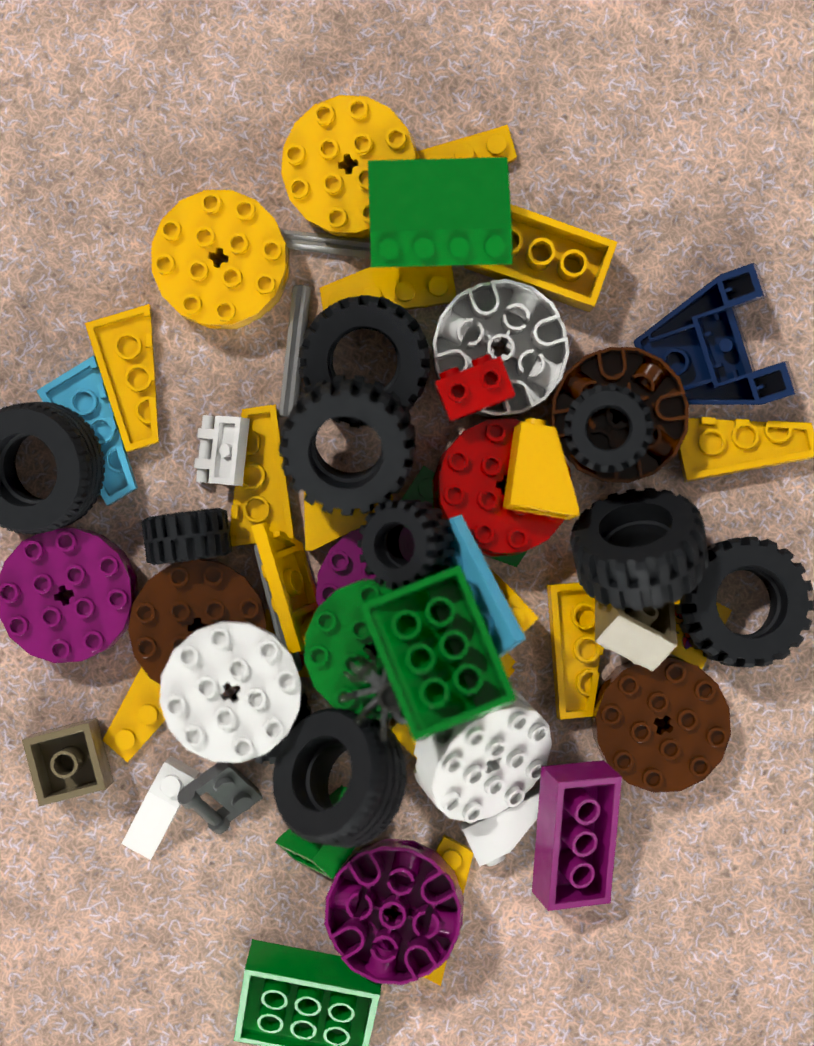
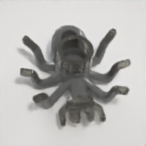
(380, 685)

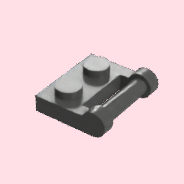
(227, 787)

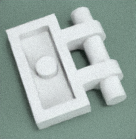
(222, 450)

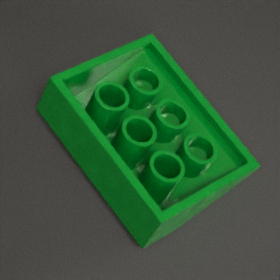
(439, 212)
(437, 653)
(303, 999)

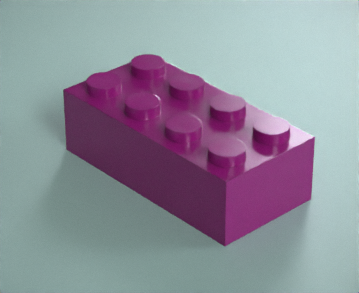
(576, 834)

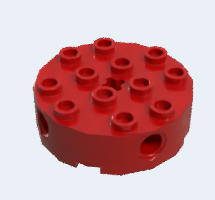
(467, 487)

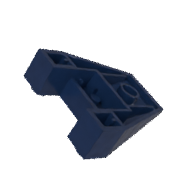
(708, 347)

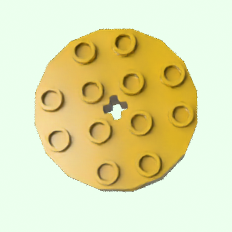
(323, 147)
(201, 231)

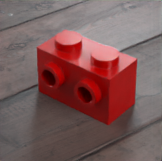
(474, 388)

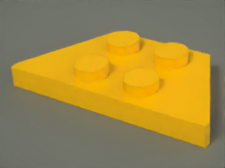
(289, 582)

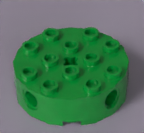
(335, 640)

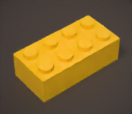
(554, 259)

